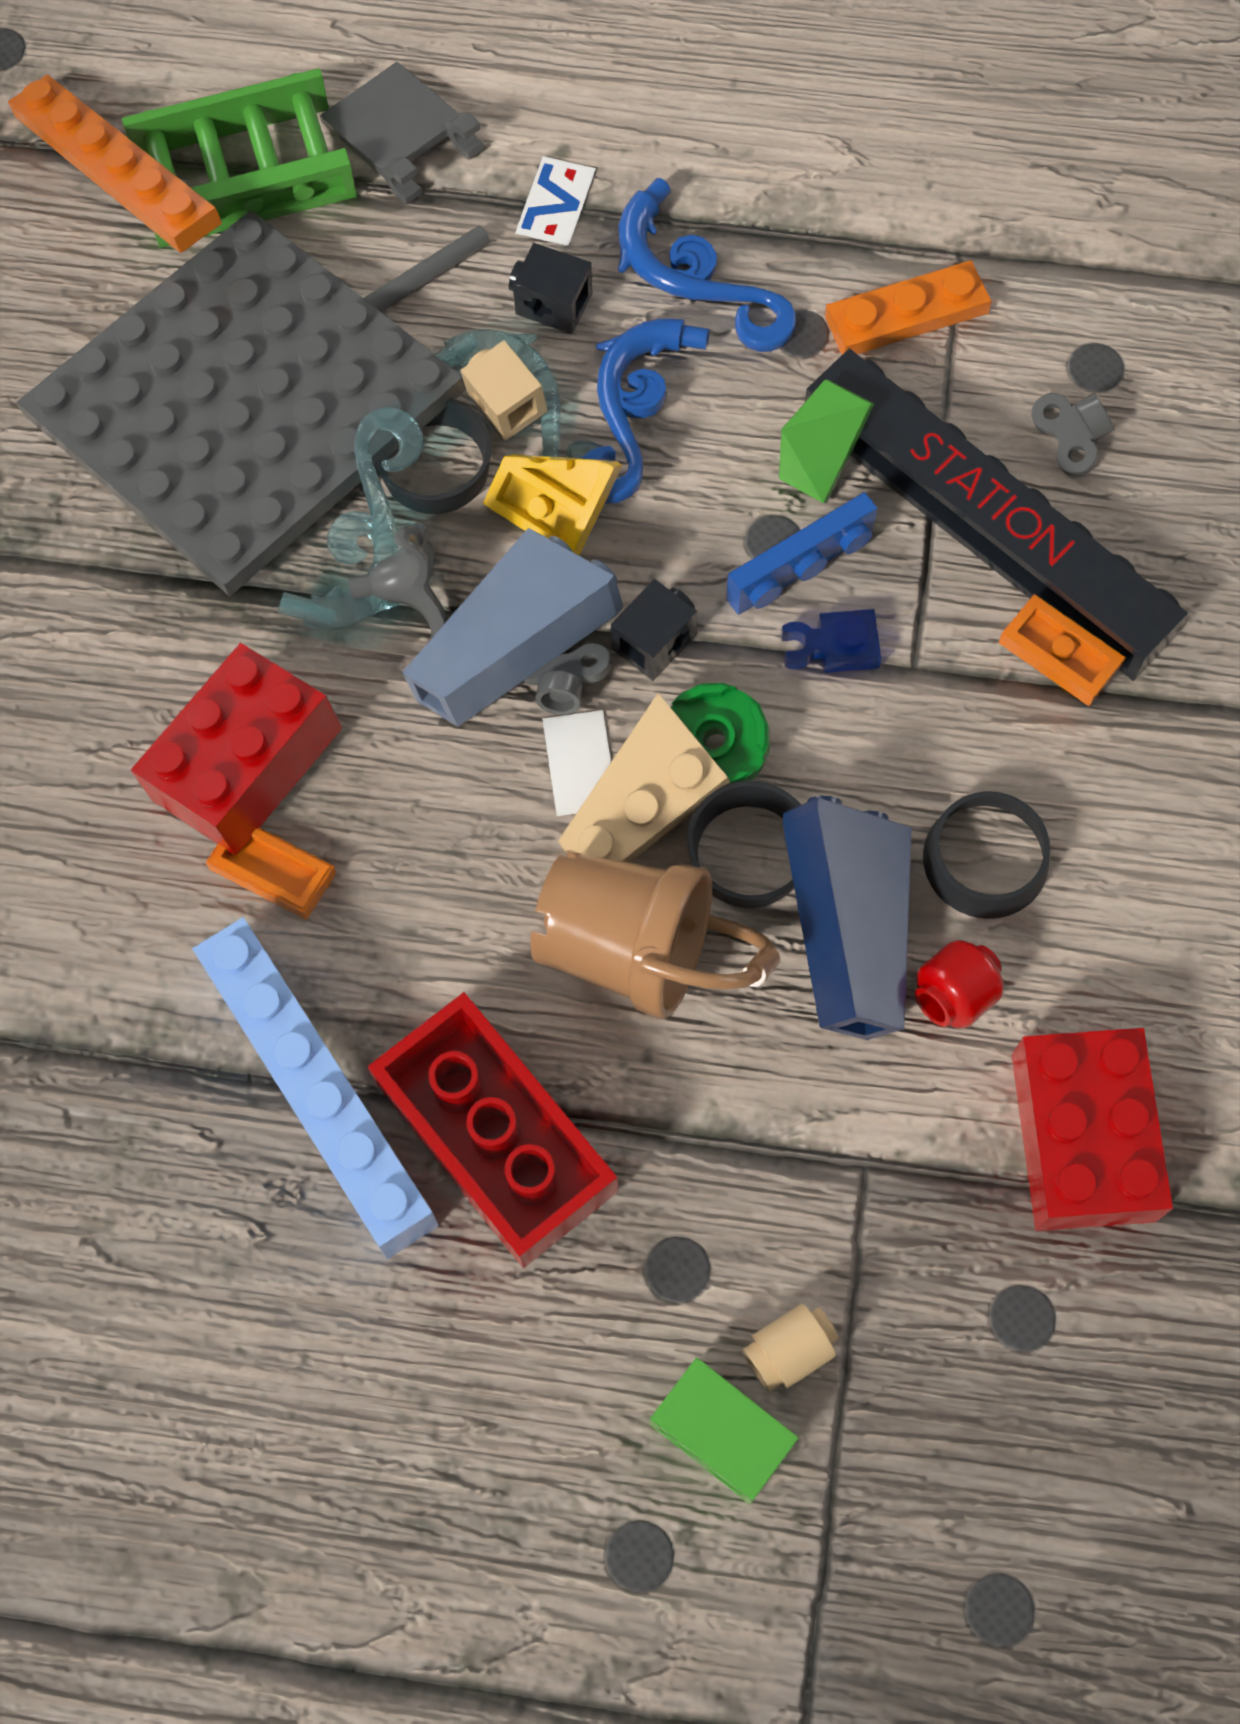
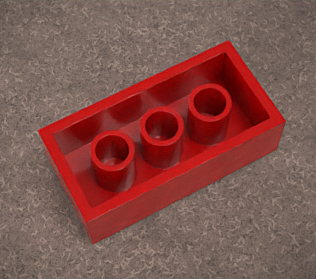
(494, 1129)

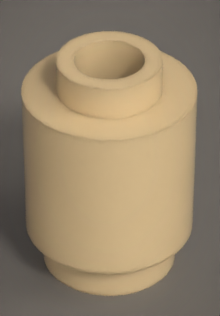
(791, 1347)

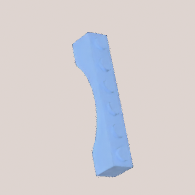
(316, 1088)

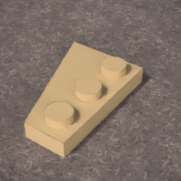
(645, 789)

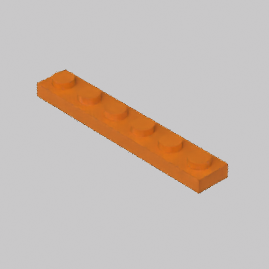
(115, 163)

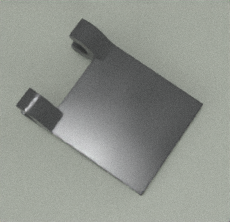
(396, 122)

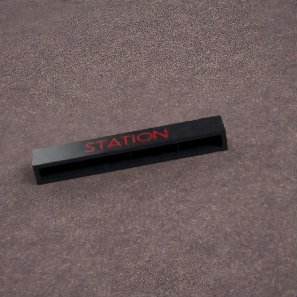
(1004, 519)

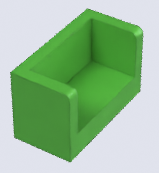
(723, 1430)

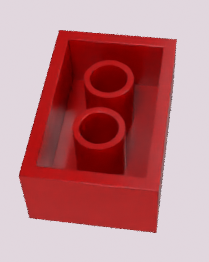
(237, 748)
(1090, 1129)

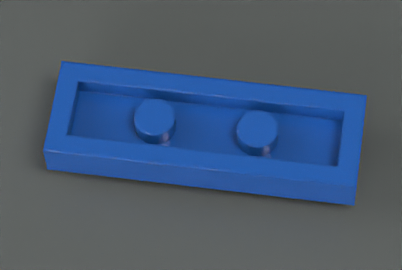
(801, 554)

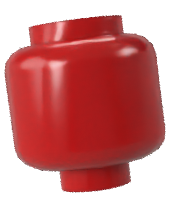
(959, 984)

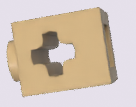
(504, 389)

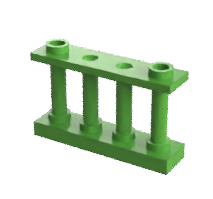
(273, 188)

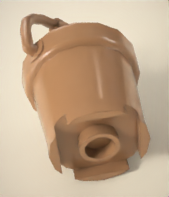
(638, 930)

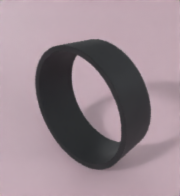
(470, 422)
(733, 796)
(970, 901)

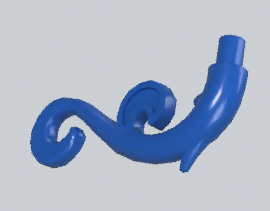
(695, 282)
(649, 385)

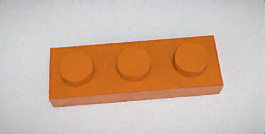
(908, 308)

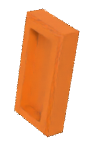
(275, 872)

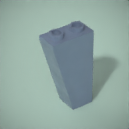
(512, 625)

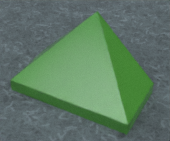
(821, 439)

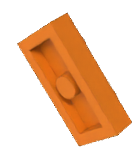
(1061, 650)

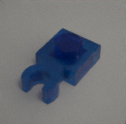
(842, 639)

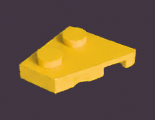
(552, 494)

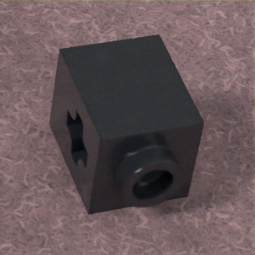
(551, 287)
(654, 628)

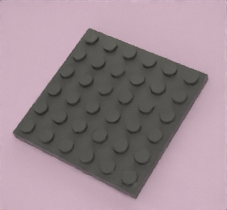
(237, 399)

